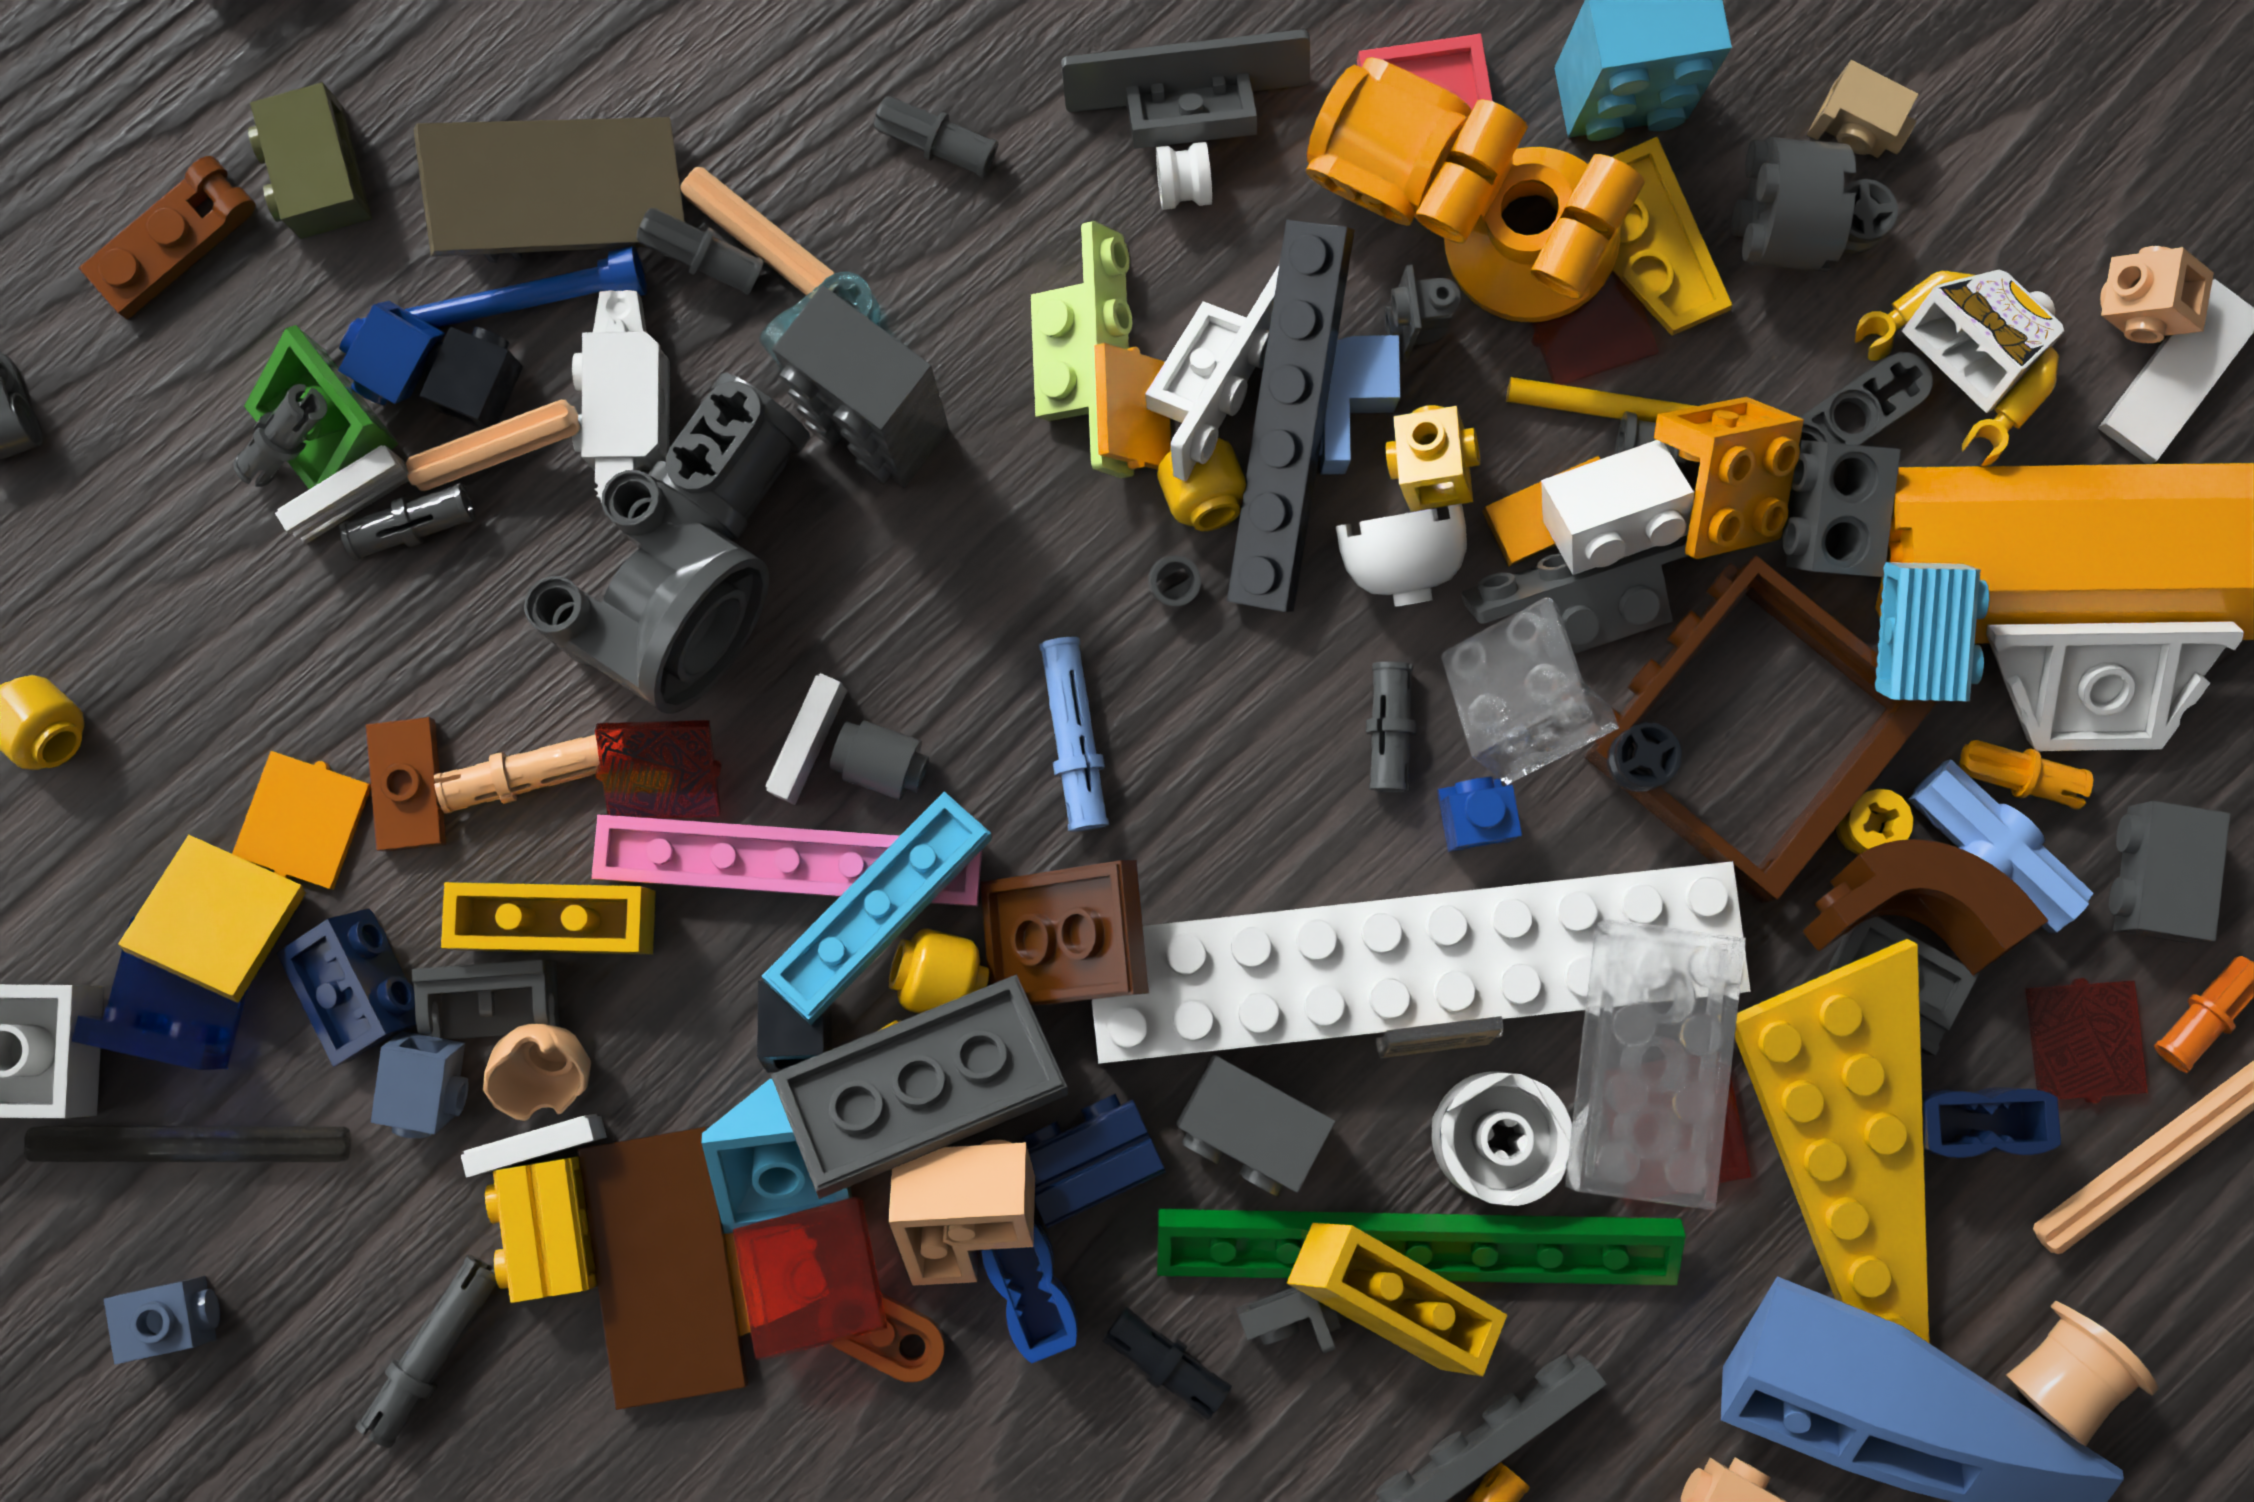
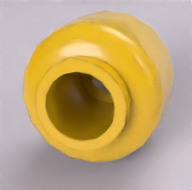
(1210, 494)
(38, 723)
(935, 970)

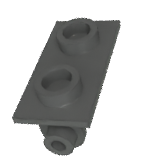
(1420, 310)

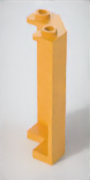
(2087, 540)

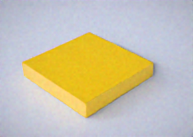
(212, 918)

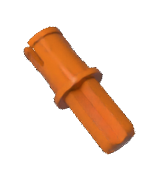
(2209, 1015)

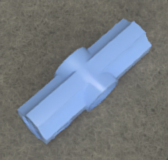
(2003, 839)

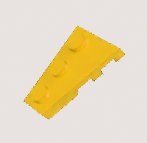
(1663, 250)

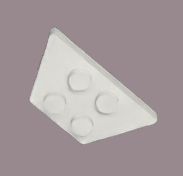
(2106, 680)

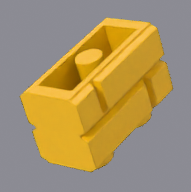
(541, 1230)

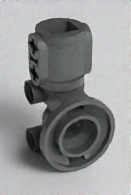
(688, 591)

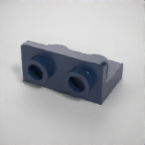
(349, 984)

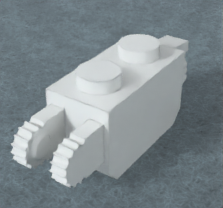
(622, 390)

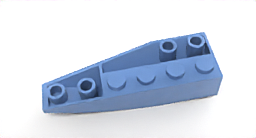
(1896, 1408)

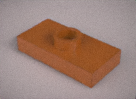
(402, 784)

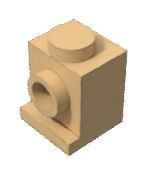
(1866, 112)

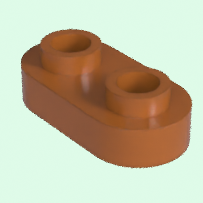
(884, 1347)

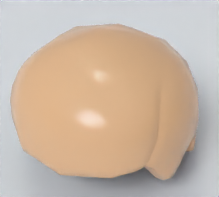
(536, 1070)

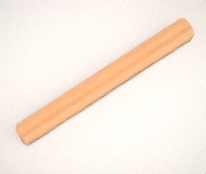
(2148, 1163)

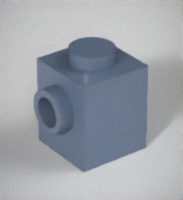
(419, 1084)
(161, 1319)

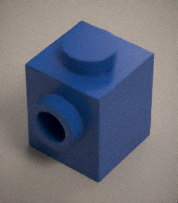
(387, 353)

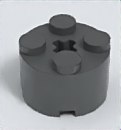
(1795, 203)

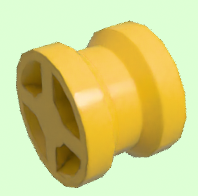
(1861, 827)

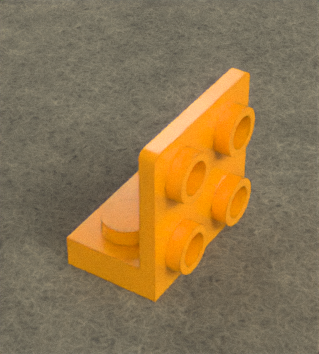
(1743, 471)

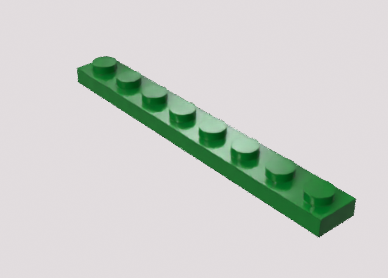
(1447, 1244)

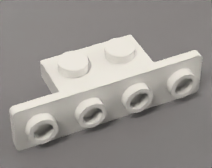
(1209, 376)

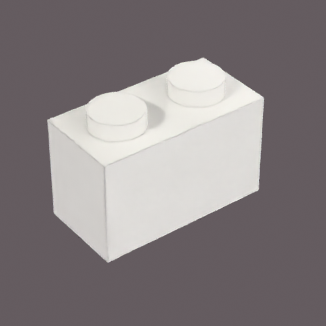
(1617, 506)

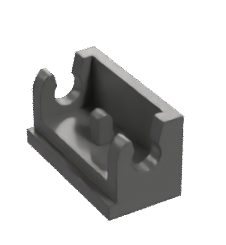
(485, 998)

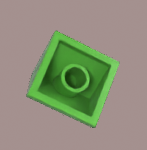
(349, 425)

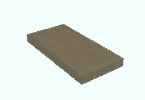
(544, 183)

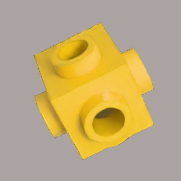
(1433, 457)

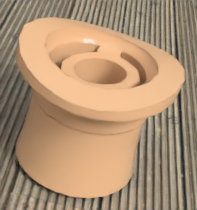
(2079, 1374)

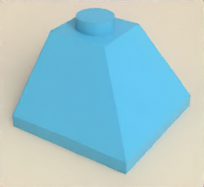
(758, 1163)

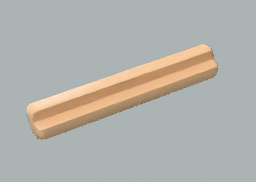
(754, 230)
(493, 445)

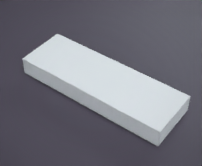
(2179, 378)

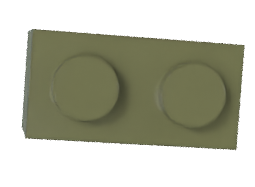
(308, 161)

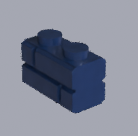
(1091, 1159)

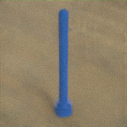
(616, 273)

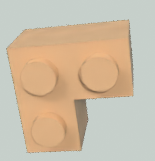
(961, 1204)

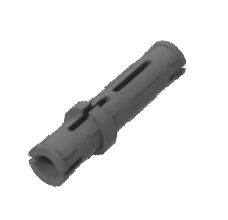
(415, 1373)

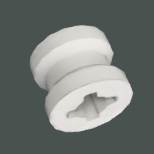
(1184, 175)

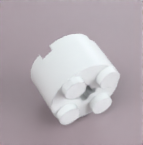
(1537, 1147)

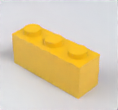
(548, 918)
(1397, 1298)

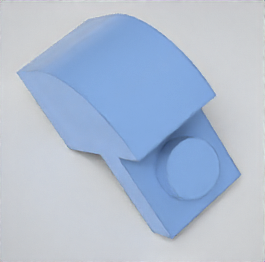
(1361, 382)

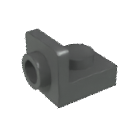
(1277, 1318)

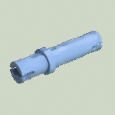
(1074, 736)

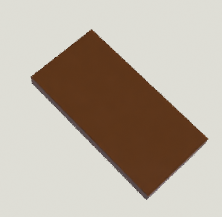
(661, 1269)

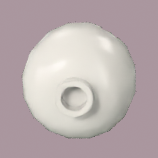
(1405, 553)

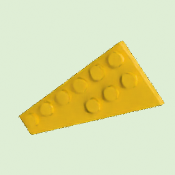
(1846, 1113)

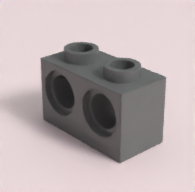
(1858, 510)

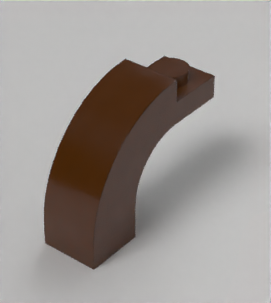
(1938, 885)

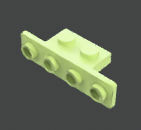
(1069, 325)

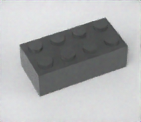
(861, 388)

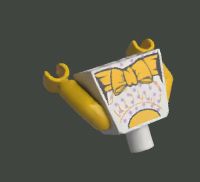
(1984, 338)

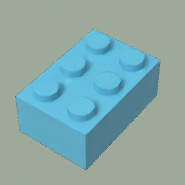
(1639, 64)

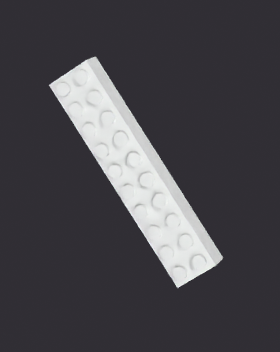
(1394, 961)

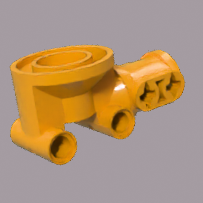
(1428, 156)

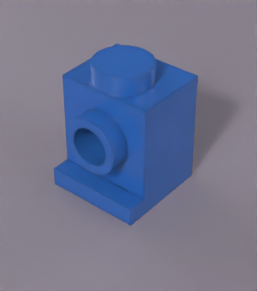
(1478, 813)

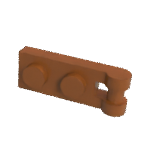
(168, 238)

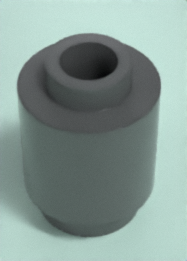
(879, 759)

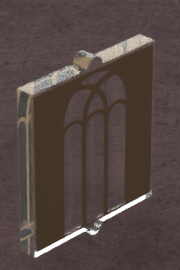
(1439, 1037)

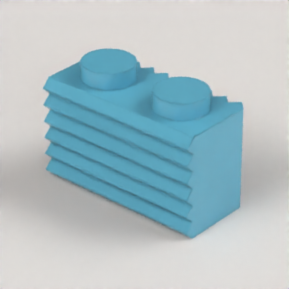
(1930, 631)

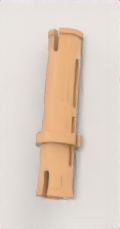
(516, 774)

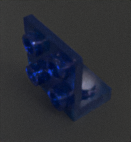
(163, 1018)

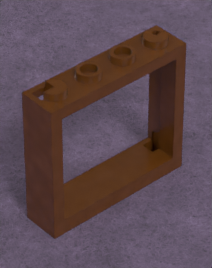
(1845, 785)

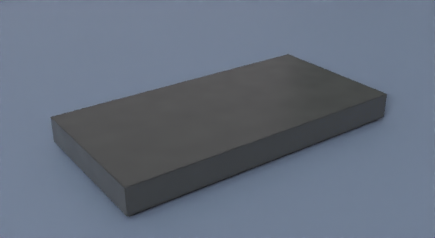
(918, 1085)

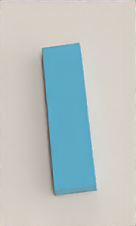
(877, 908)

